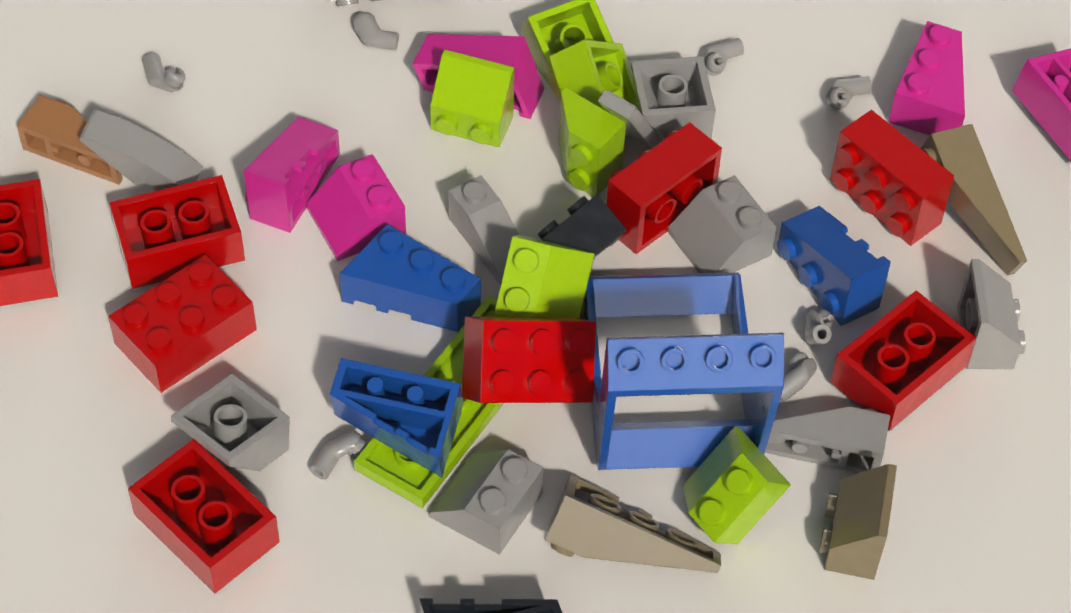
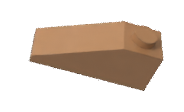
(53, 132)

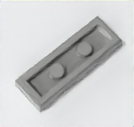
(636, 125)

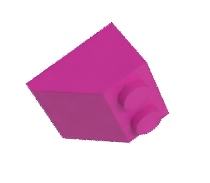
(356, 207)

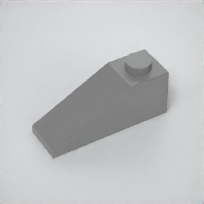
(482, 223)
(833, 438)

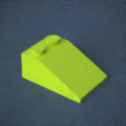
(561, 28)

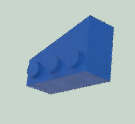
(833, 264)
(412, 280)
(400, 410)

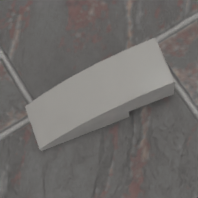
(138, 152)

